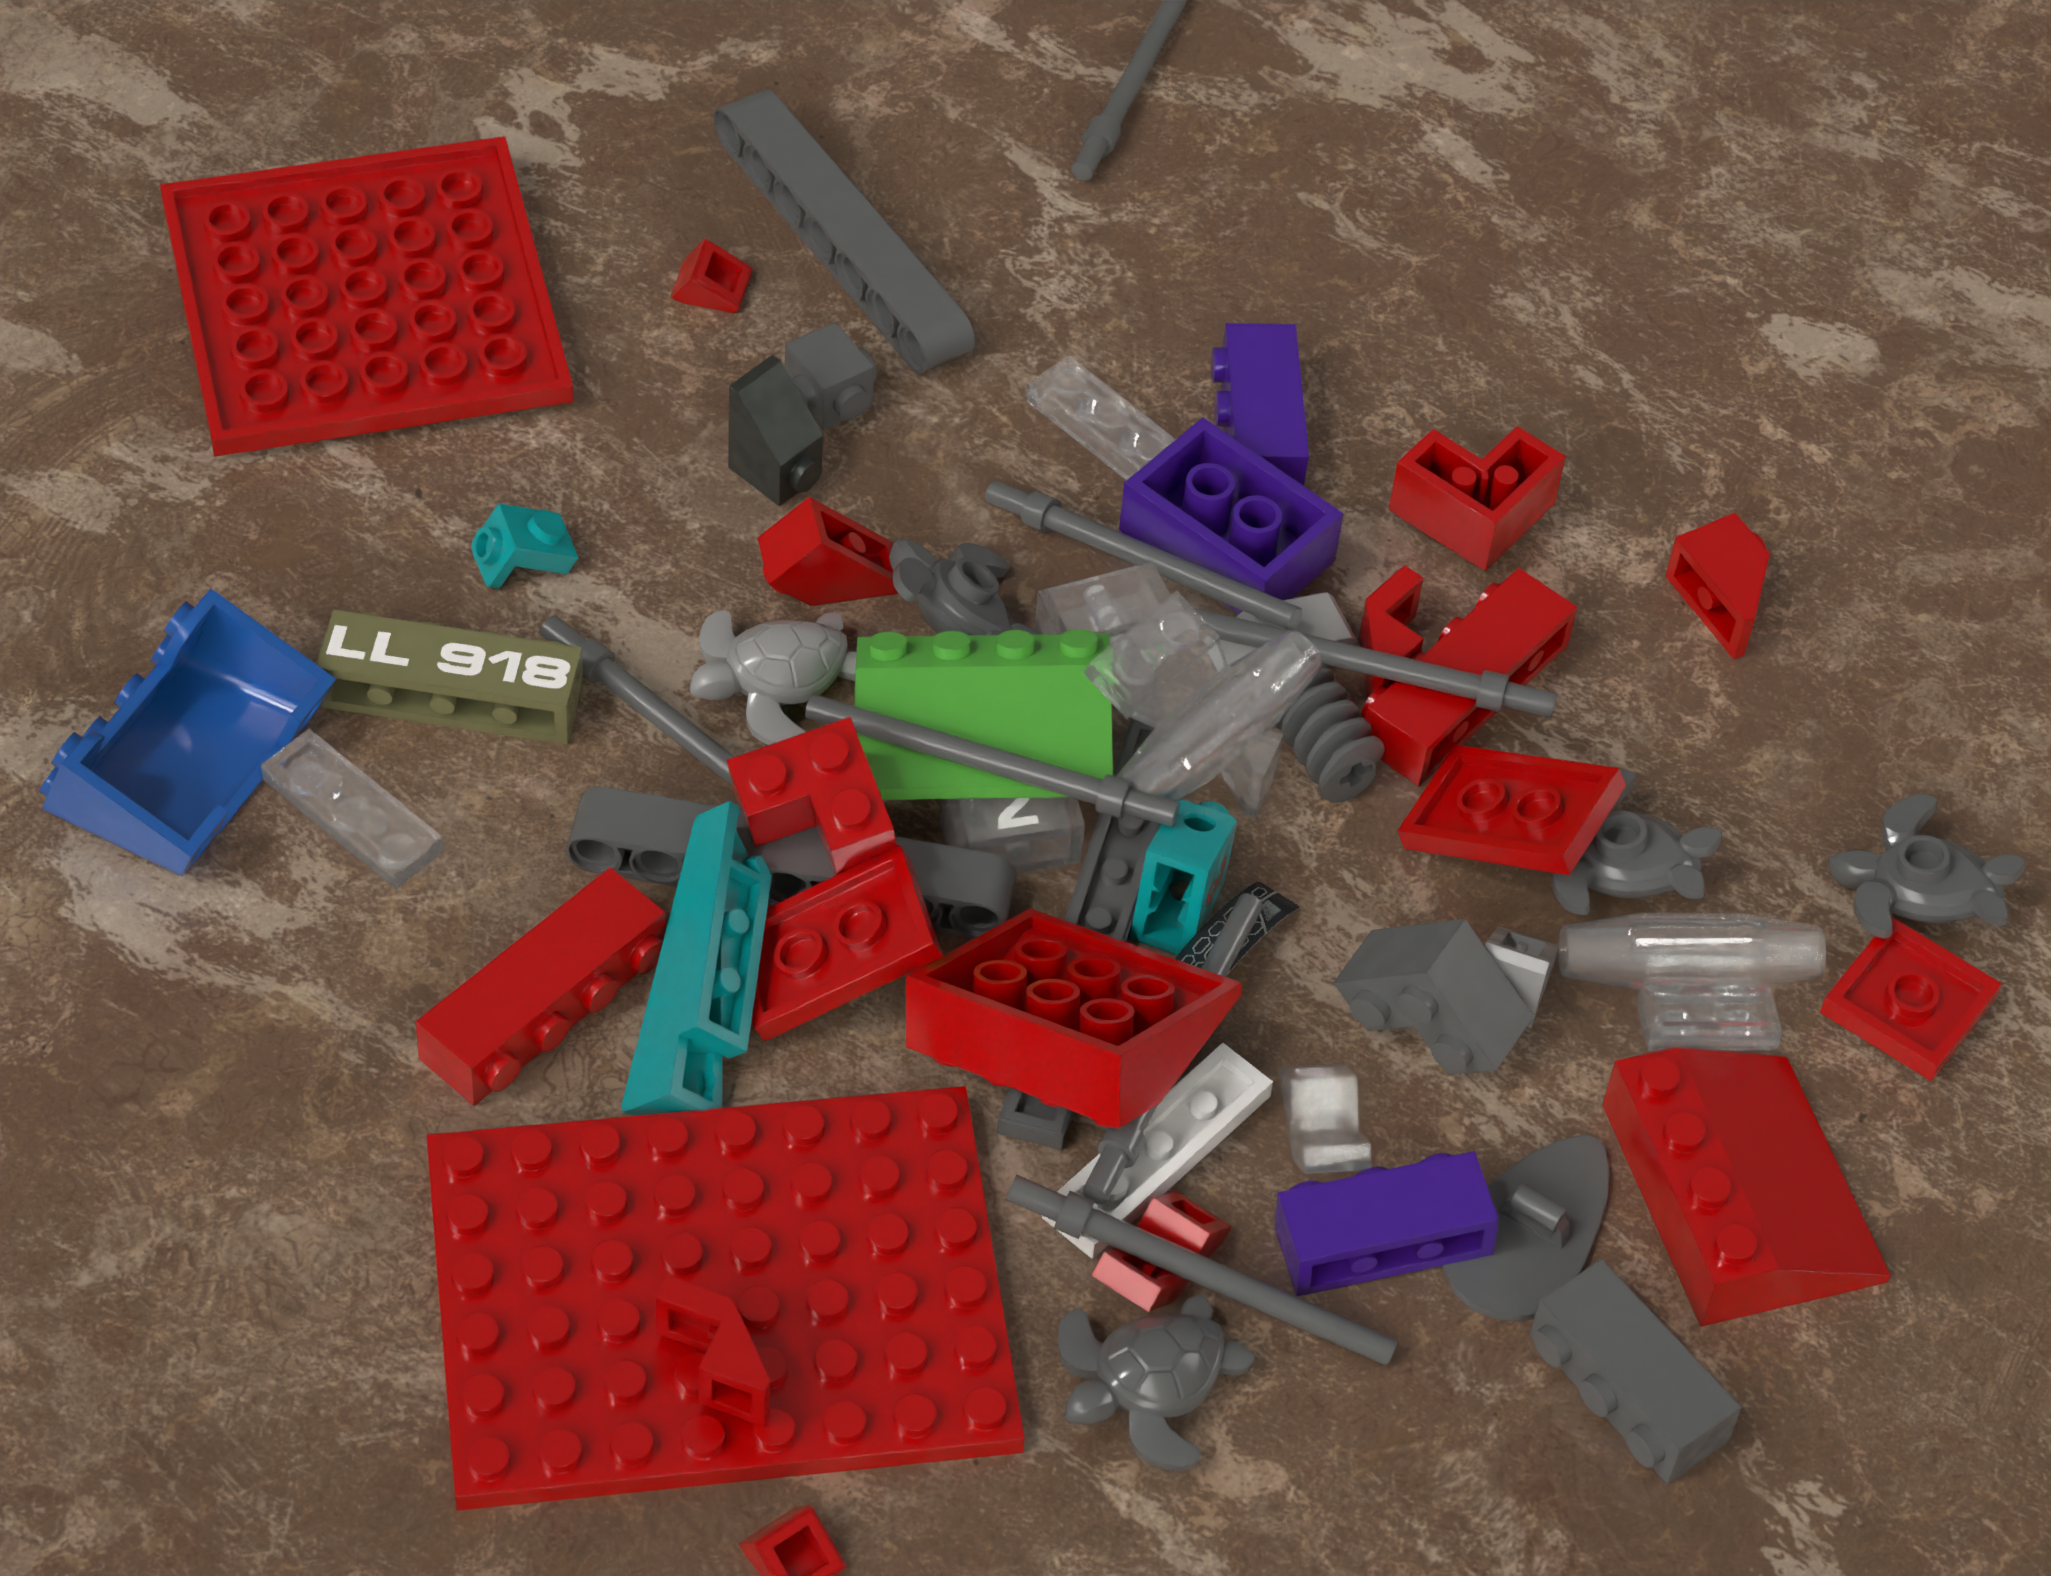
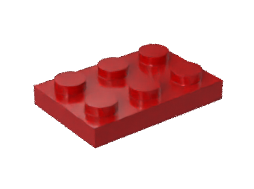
(1512, 809)
(841, 942)

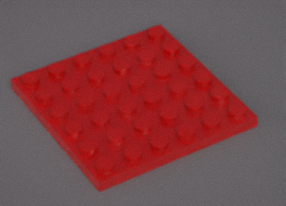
(363, 295)

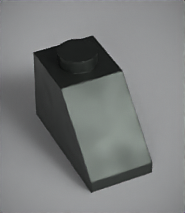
(773, 433)

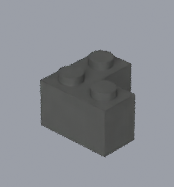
(1442, 986)

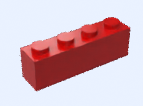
(1509, 632)
(541, 987)

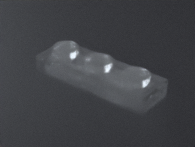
(1097, 416)
(352, 808)

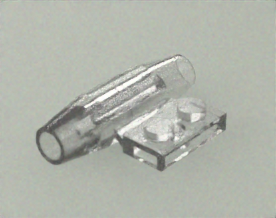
(1201, 708)
(1697, 973)

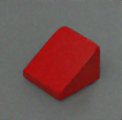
(712, 279)
(793, 1546)

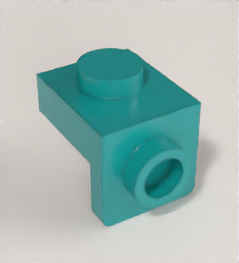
(522, 539)

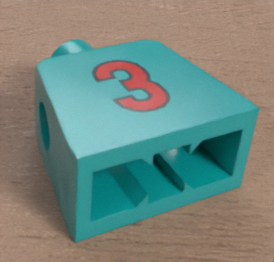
(1190, 851)

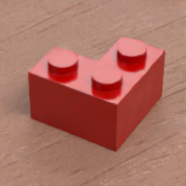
(1476, 502)
(814, 782)

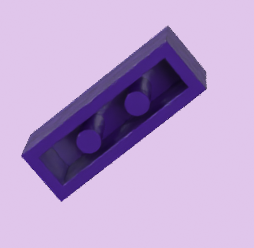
(1262, 393)
(1385, 1222)

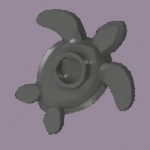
(956, 590)
(1637, 859)
(1923, 875)
(1152, 1372)

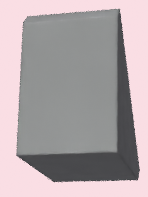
(1524, 962)

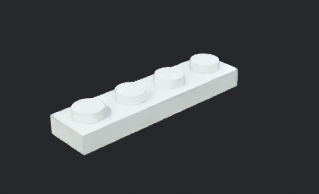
(1180, 1134)

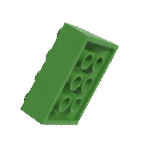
(991, 689)

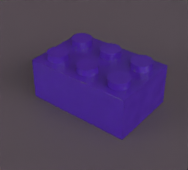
(1231, 513)

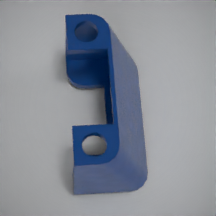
(187, 736)

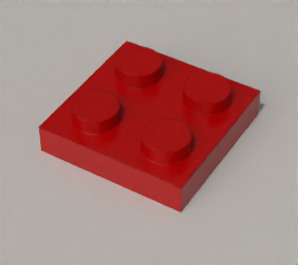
(1911, 999)

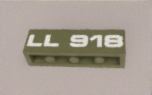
(452, 676)

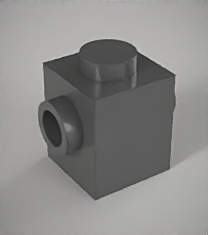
(831, 374)

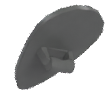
(1545, 1229)

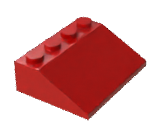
(1066, 1015)
(1739, 1181)

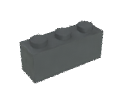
(1634, 1372)

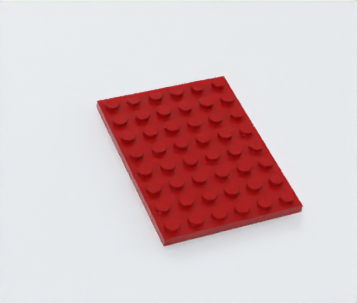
(828, 1221)

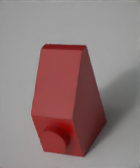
(825, 557)
(1721, 578)

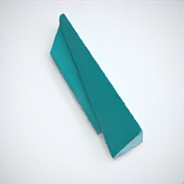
(703, 973)

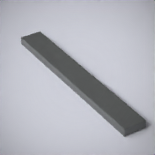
(1101, 902)

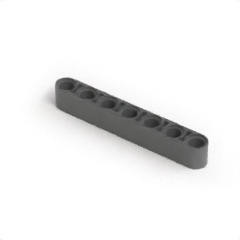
(844, 231)
(649, 835)

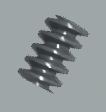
(1332, 738)

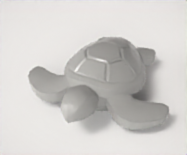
(772, 667)

